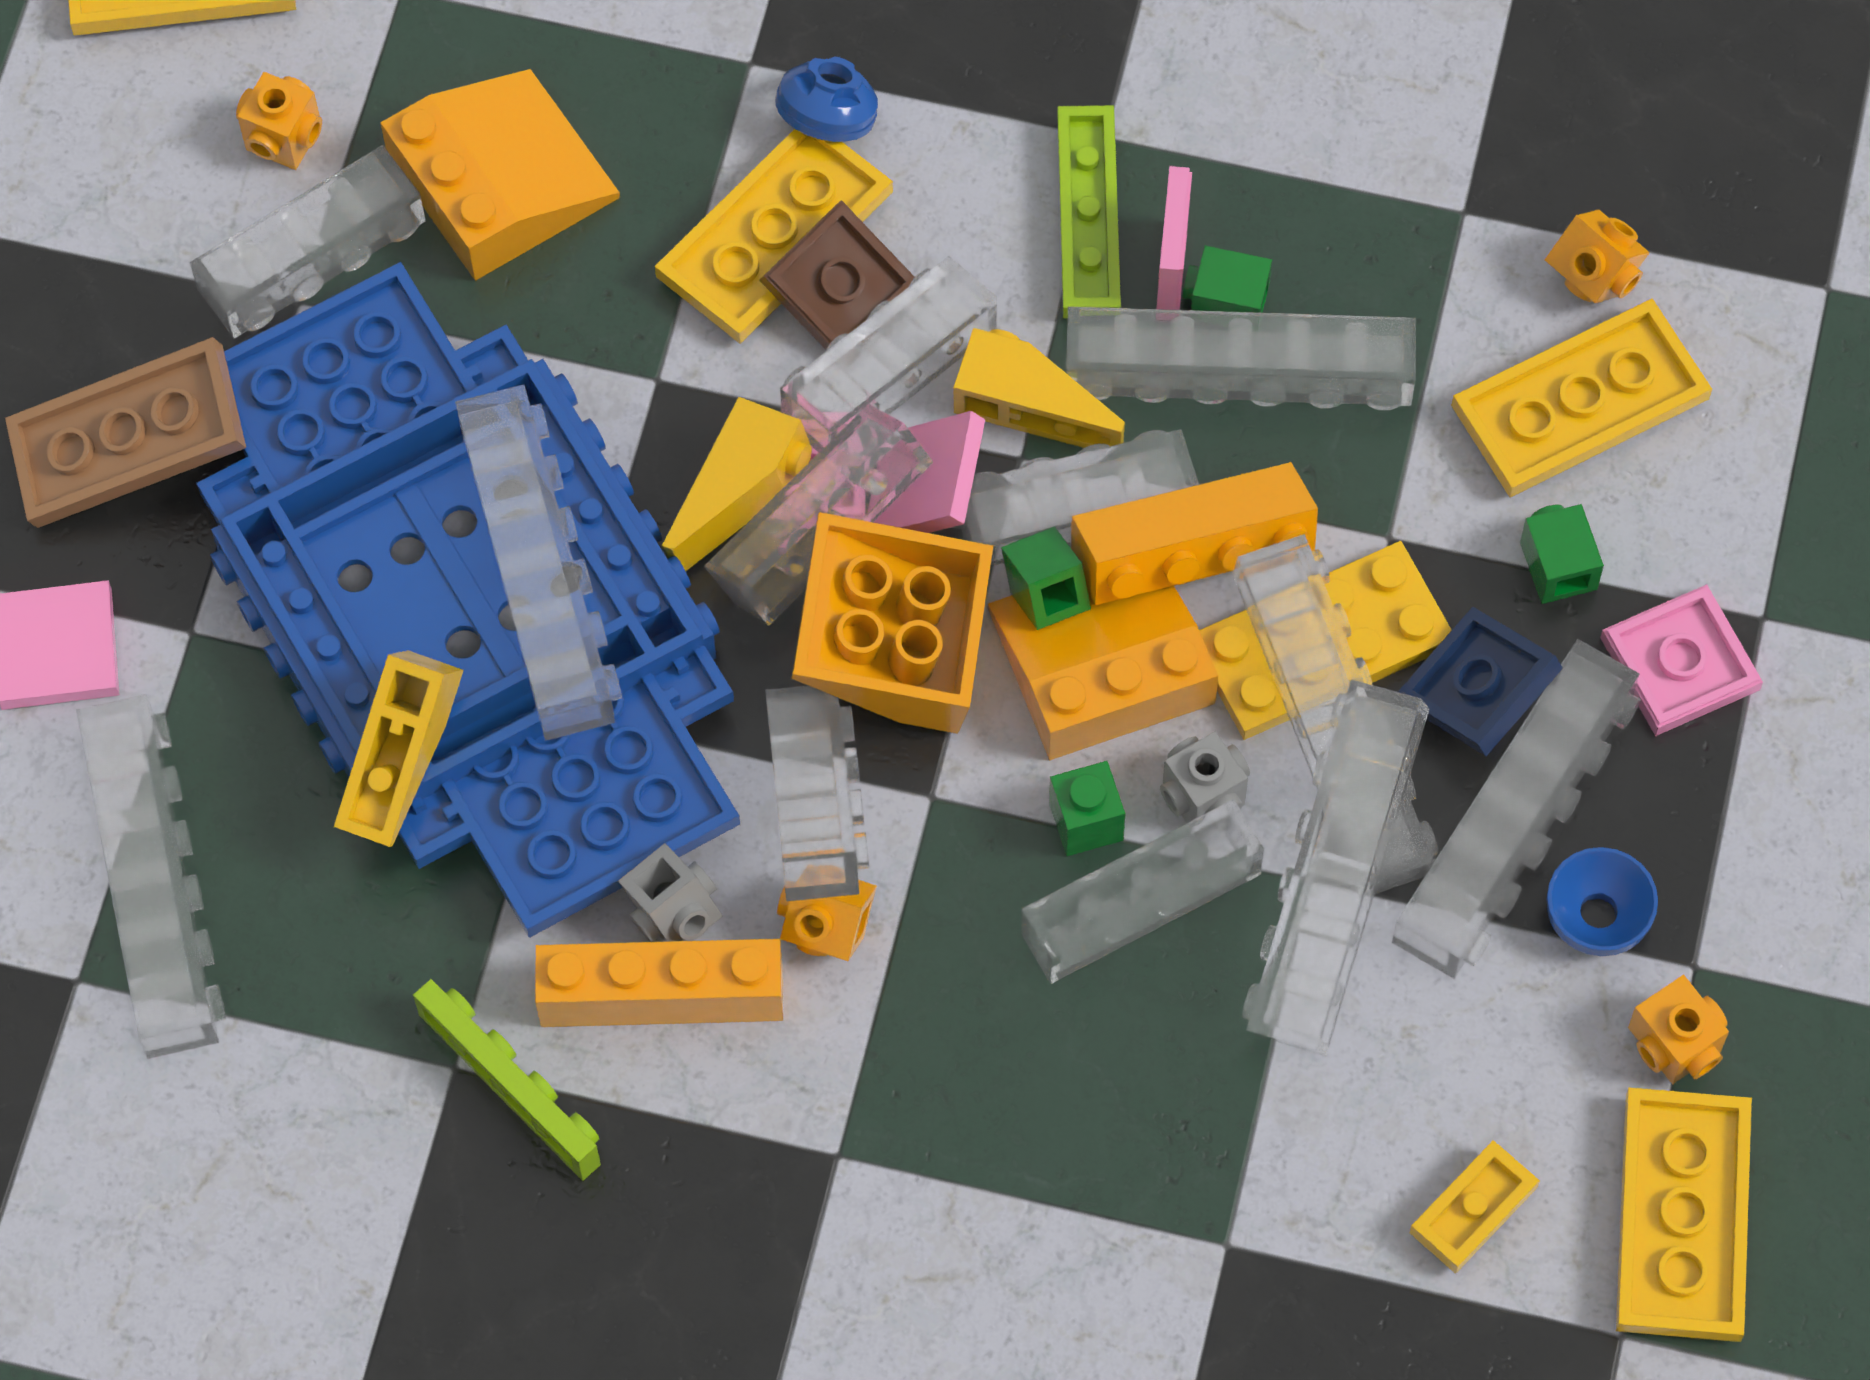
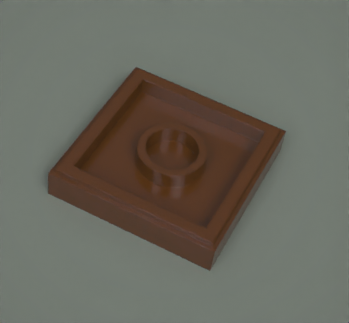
(836, 275)

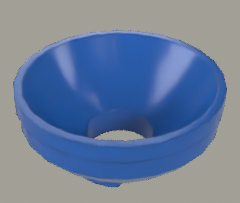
(827, 100)
(1604, 876)

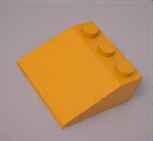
(496, 167)
(893, 620)
(1107, 668)

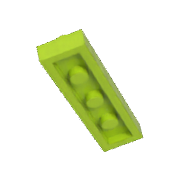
(1088, 207)
(492, 1061)

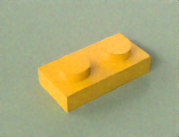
(1474, 1206)

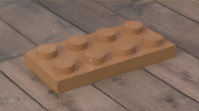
(125, 432)

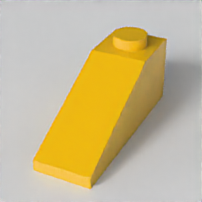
(1025, 391)
(743, 472)
(397, 744)

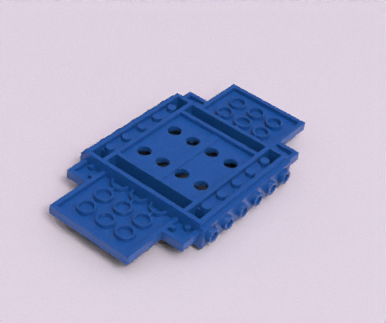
(365, 447)

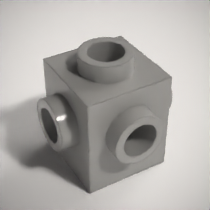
(1184, 779)
(670, 897)

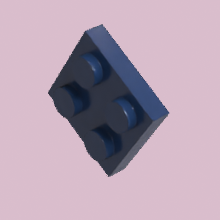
(1481, 680)

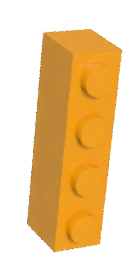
(1190, 531)
(659, 982)

